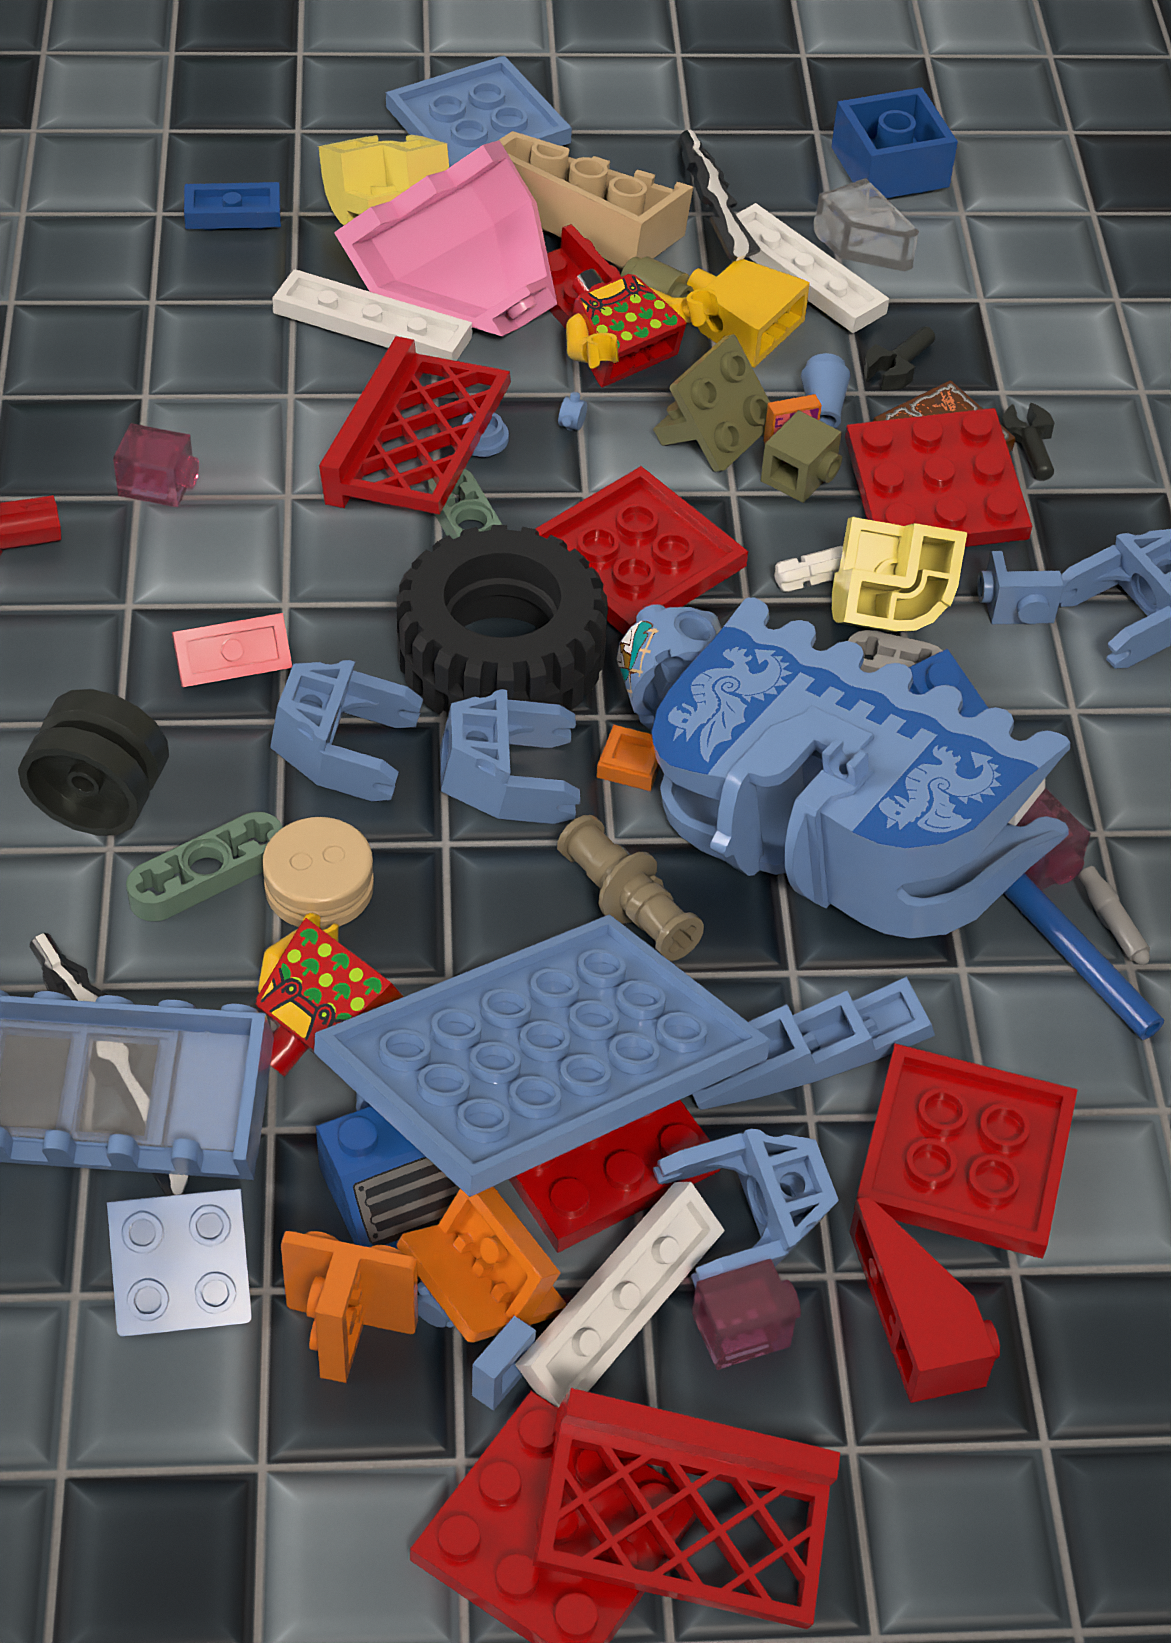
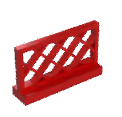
(378, 419)
(702, 1449)

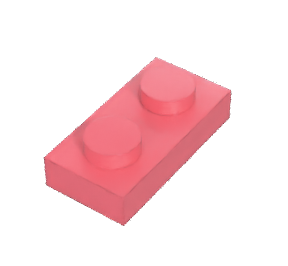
(232, 649)

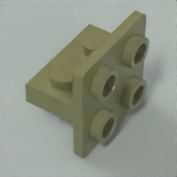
(717, 405)

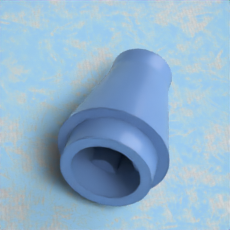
(829, 380)

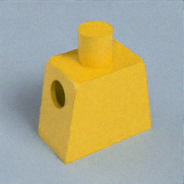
(754, 305)

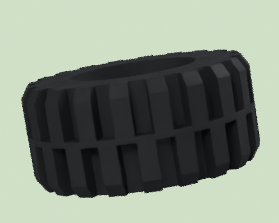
(501, 577)

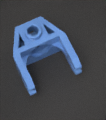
(1144, 571)
(312, 712)
(478, 758)
(782, 1184)

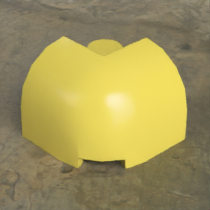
(374, 172)
(896, 575)

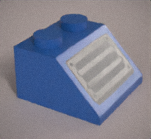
(380, 1179)

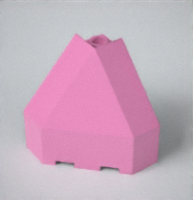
(459, 245)

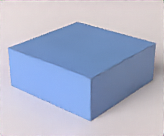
(495, 1368)

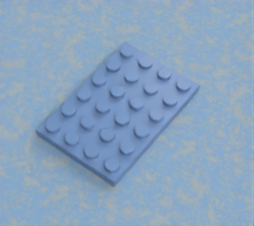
(539, 1052)

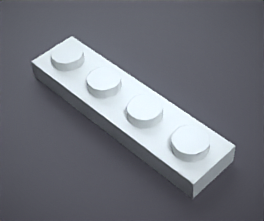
(831, 286)
(370, 315)
(621, 1295)

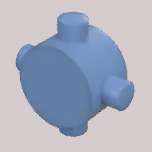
(572, 412)
(430, 1309)

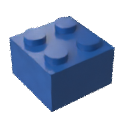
(895, 142)

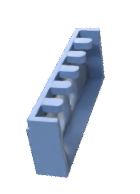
(132, 1085)

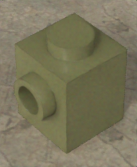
(801, 456)

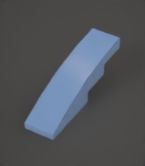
(825, 1042)

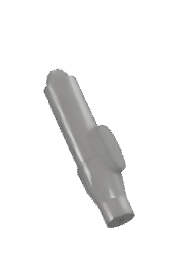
(1114, 916)

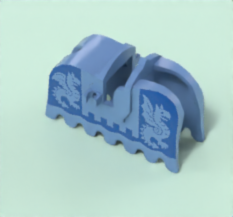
(849, 778)

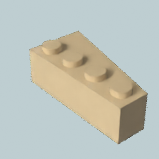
(611, 209)

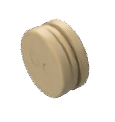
(318, 869)

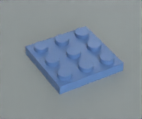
(476, 108)

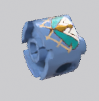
(659, 651)

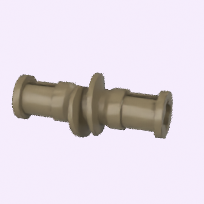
(630, 887)

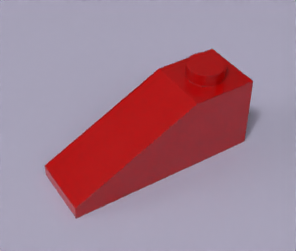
(924, 1310)

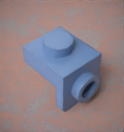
(1018, 595)

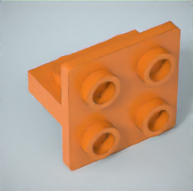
(484, 1266)
(346, 1289)

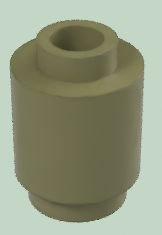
(659, 276)

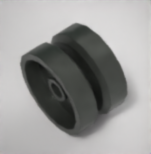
(94, 762)

